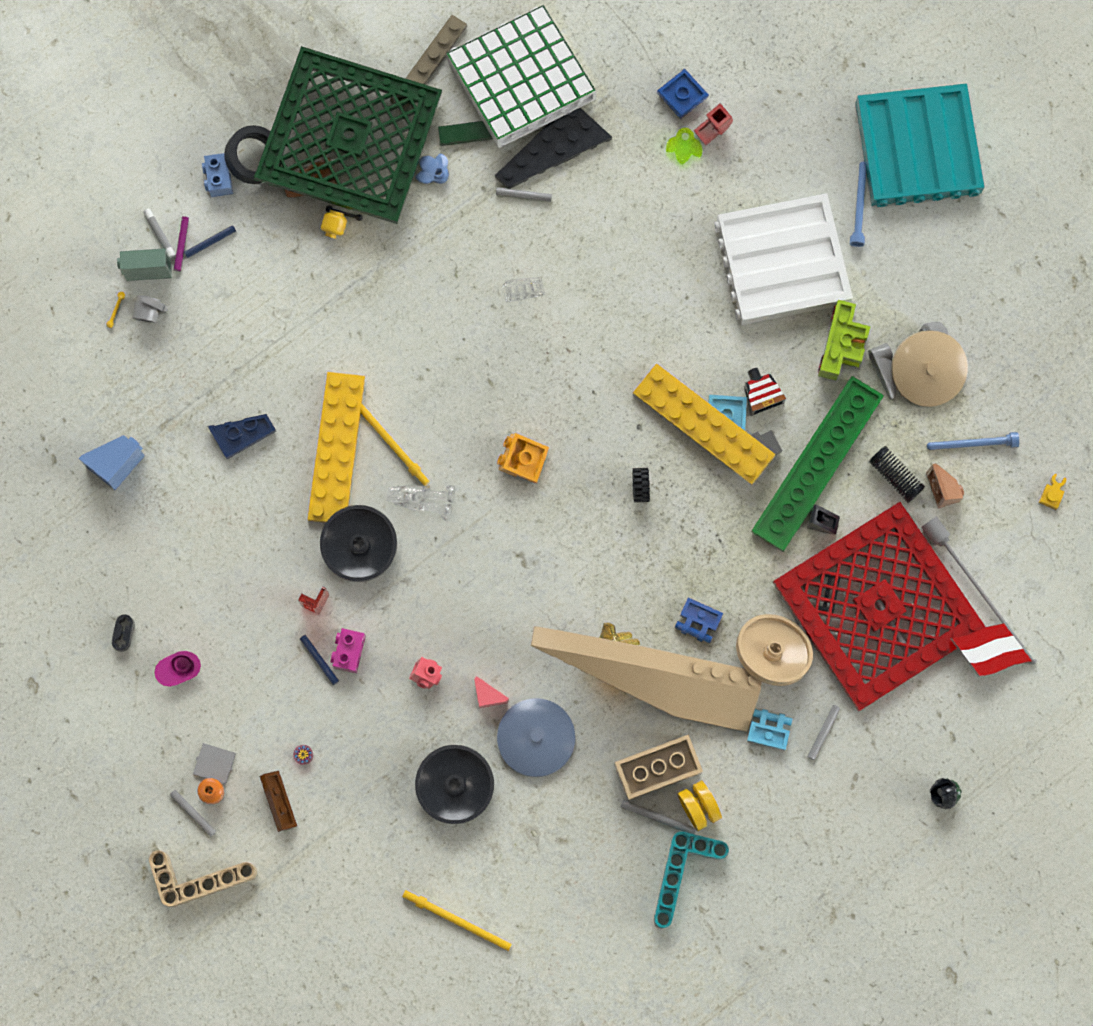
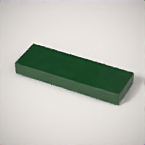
(463, 133)

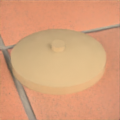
(929, 368)
(774, 650)

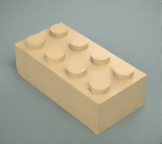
(658, 767)

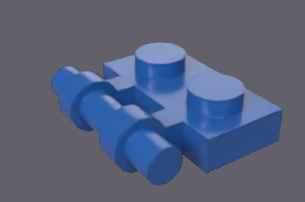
(699, 614)

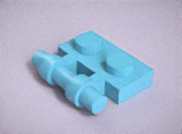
(768, 735)

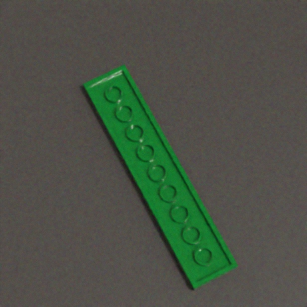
(817, 464)

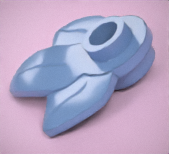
(431, 167)

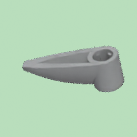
(881, 360)

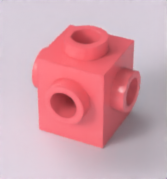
(426, 673)

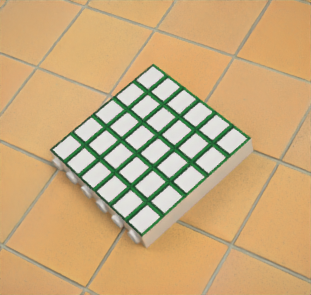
(521, 76)

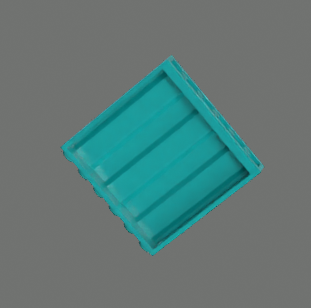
(919, 145)

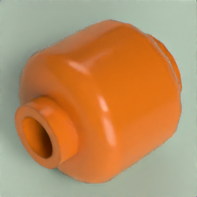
(204, 790)

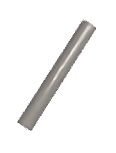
(523, 194)
(823, 732)
(193, 813)

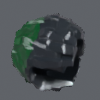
(945, 793)

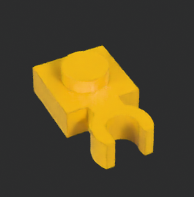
(1052, 494)

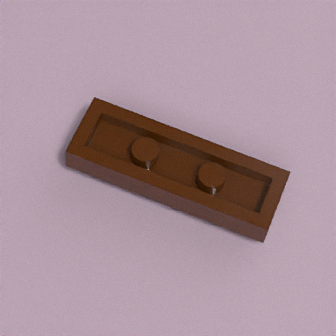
(278, 801)

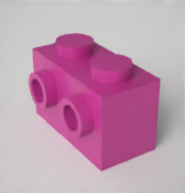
(348, 650)

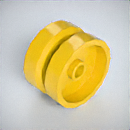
(699, 805)

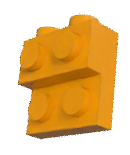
(522, 457)

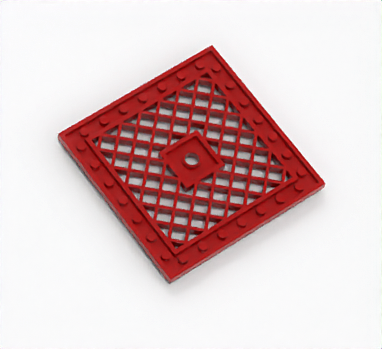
(949, 593)

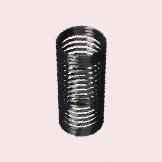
(912, 492)

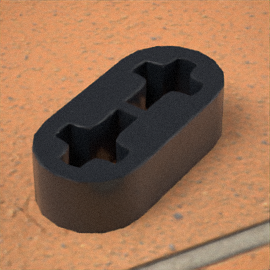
(118, 632)

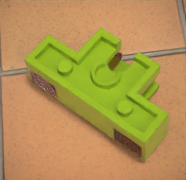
(844, 341)

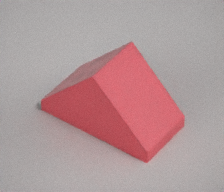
(488, 695)

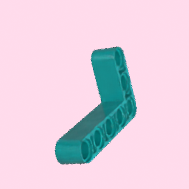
(682, 851)

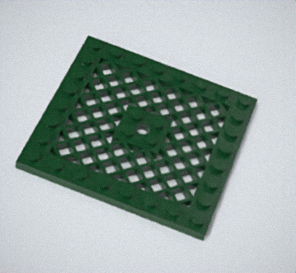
(338, 194)

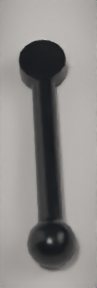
(358, 217)

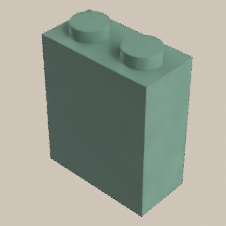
(145, 264)

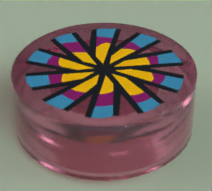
(303, 754)

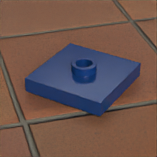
(682, 93)

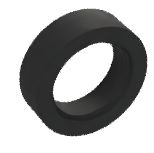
(230, 154)

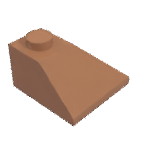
(944, 486)

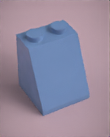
(114, 460)

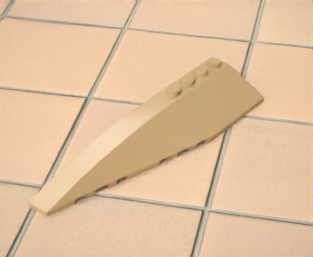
(666, 680)

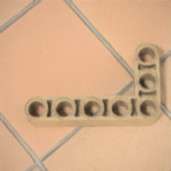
(198, 884)

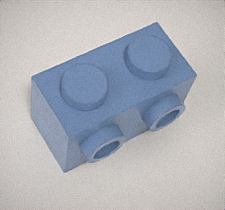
(218, 175)

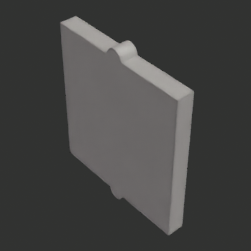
(214, 763)

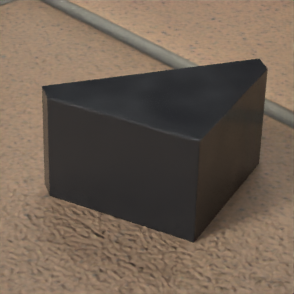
(823, 520)

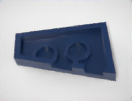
(241, 434)

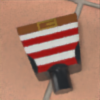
(762, 392)

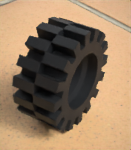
(641, 485)

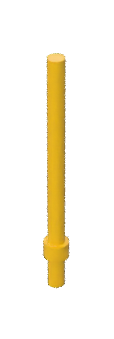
(414, 468)
(421, 902)

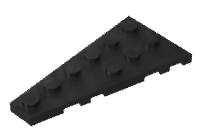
(552, 146)

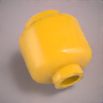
(333, 224)

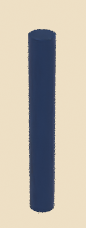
(210, 241)
(319, 660)

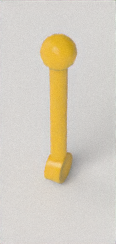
(121, 295)

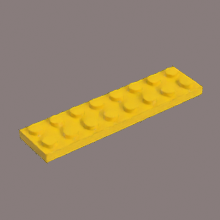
(704, 424)
(336, 445)

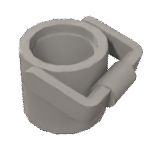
(147, 309)

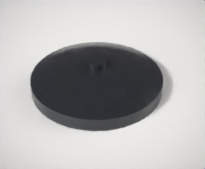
(358, 543)
(454, 784)

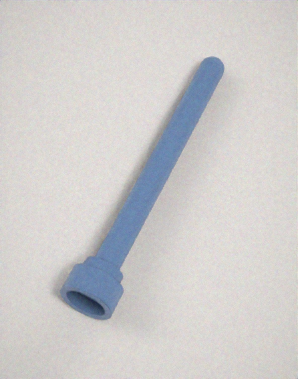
(857, 238)
(1011, 440)

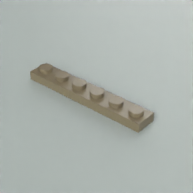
(435, 52)

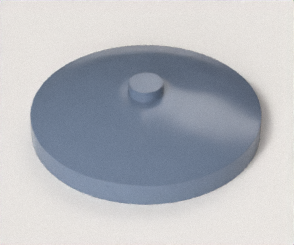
(536, 737)

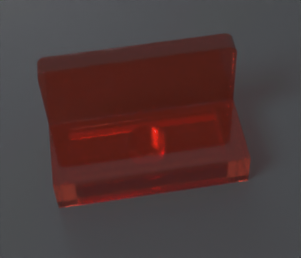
(314, 605)

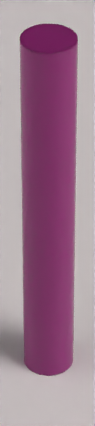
(181, 243)

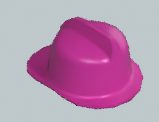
(177, 668)

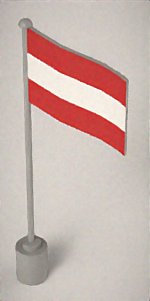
(990, 647)

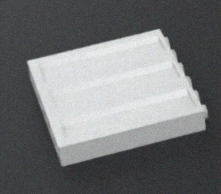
(783, 259)

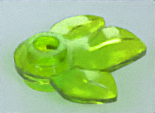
(684, 148)

